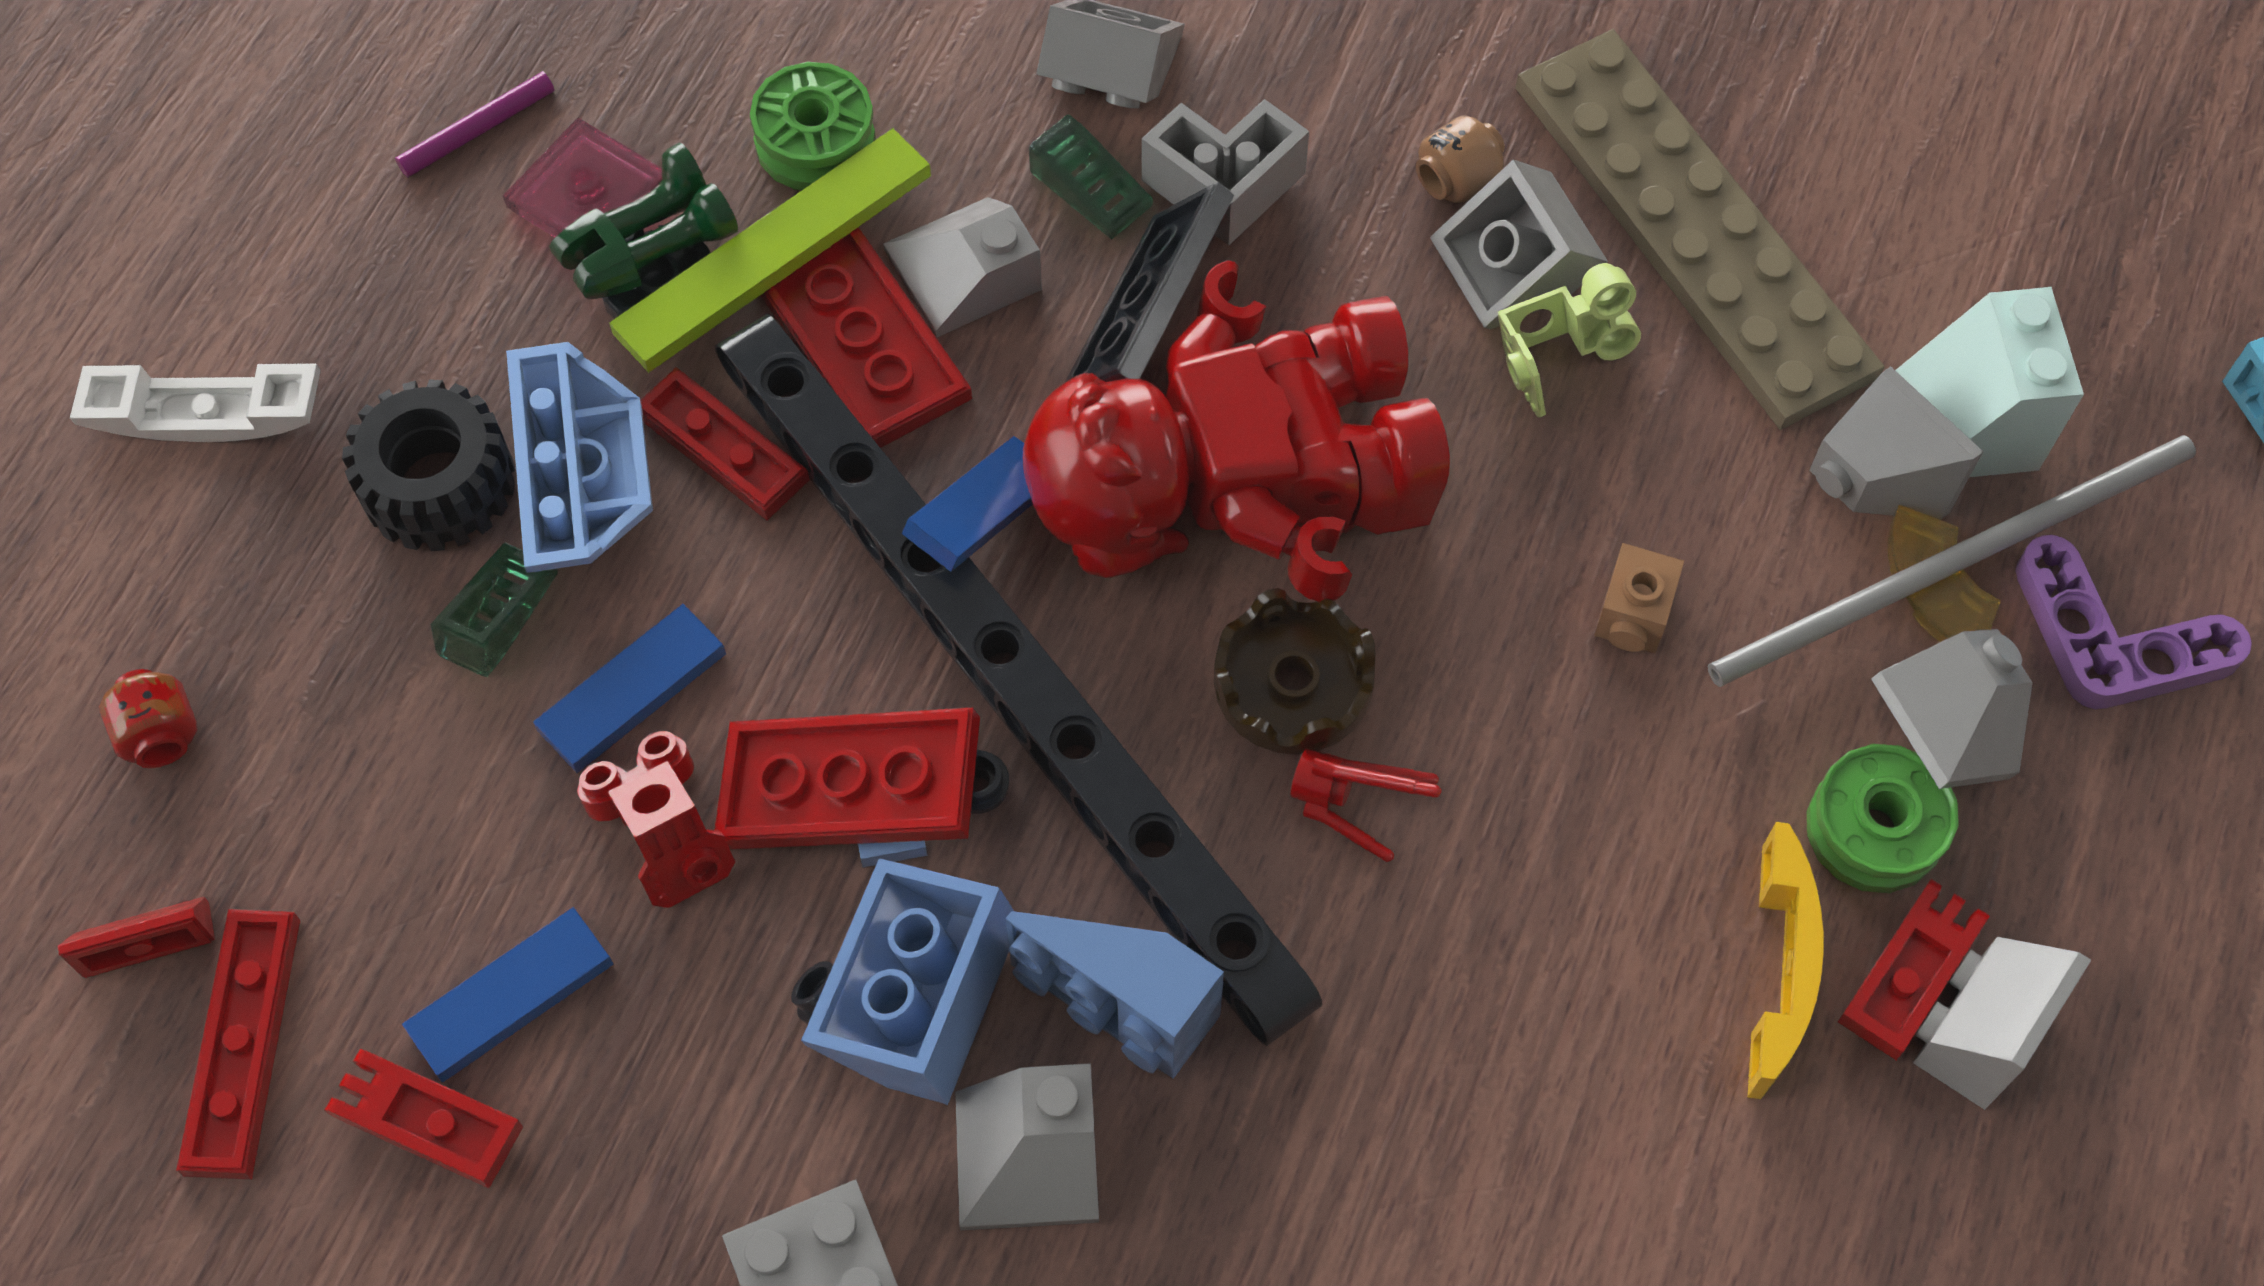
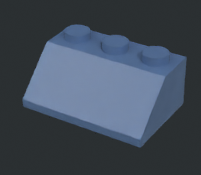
(912, 979)

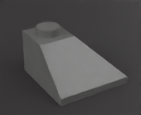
(967, 264)
(1894, 453)
(1962, 707)
(1027, 1149)

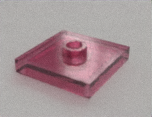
(579, 175)

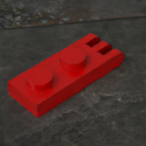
(1911, 972)
(427, 1119)

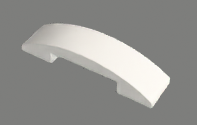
(195, 409)

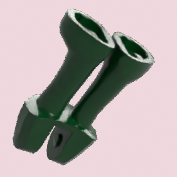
(597, 240)

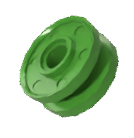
(809, 121)
(1859, 848)

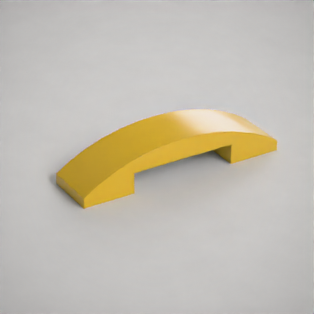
(1789, 887)

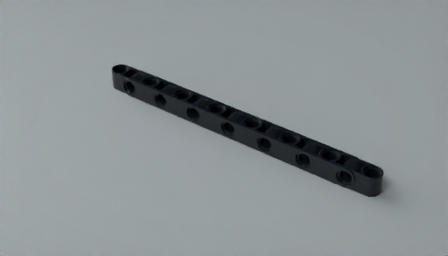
(1029, 692)

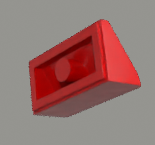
(139, 938)

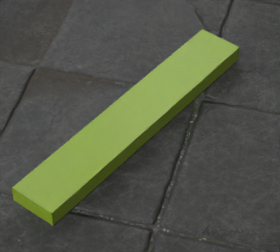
(770, 250)

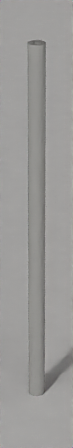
(1950, 561)

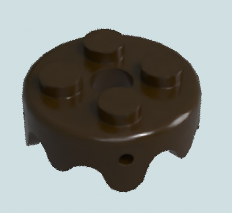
(1300, 635)

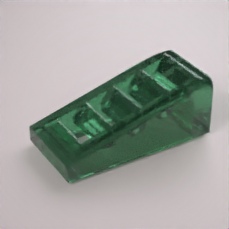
(1066, 148)
(475, 642)

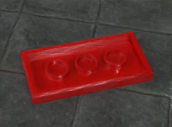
(867, 340)
(849, 779)

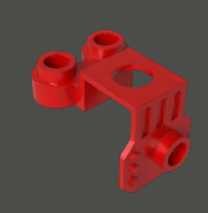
(673, 840)

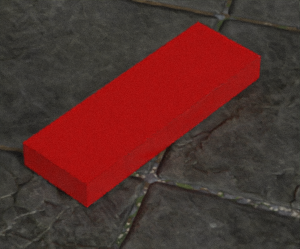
(722, 444)

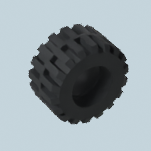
(417, 425)

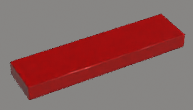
(239, 1045)

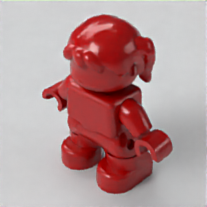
(1244, 440)

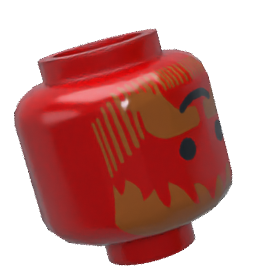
(148, 718)

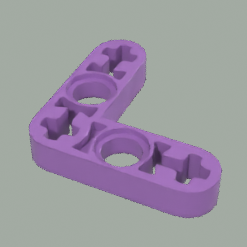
(2116, 655)

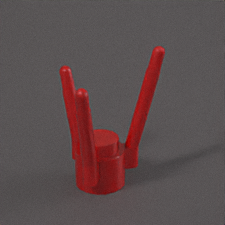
(1327, 780)

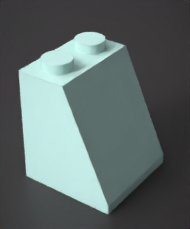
(2002, 378)

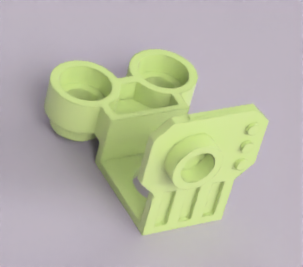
(1593, 319)

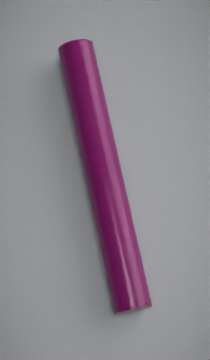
(474, 124)

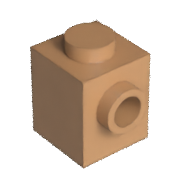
(1639, 599)

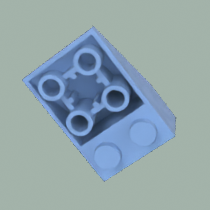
(1121, 980)

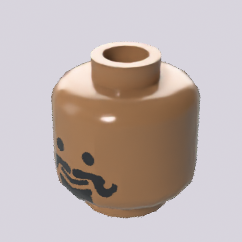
(1460, 159)

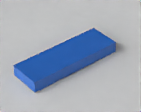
(972, 507)
(629, 688)
(507, 994)

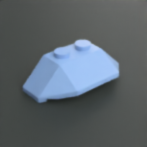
(575, 456)

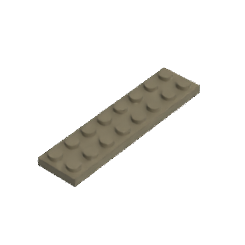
(1699, 229)

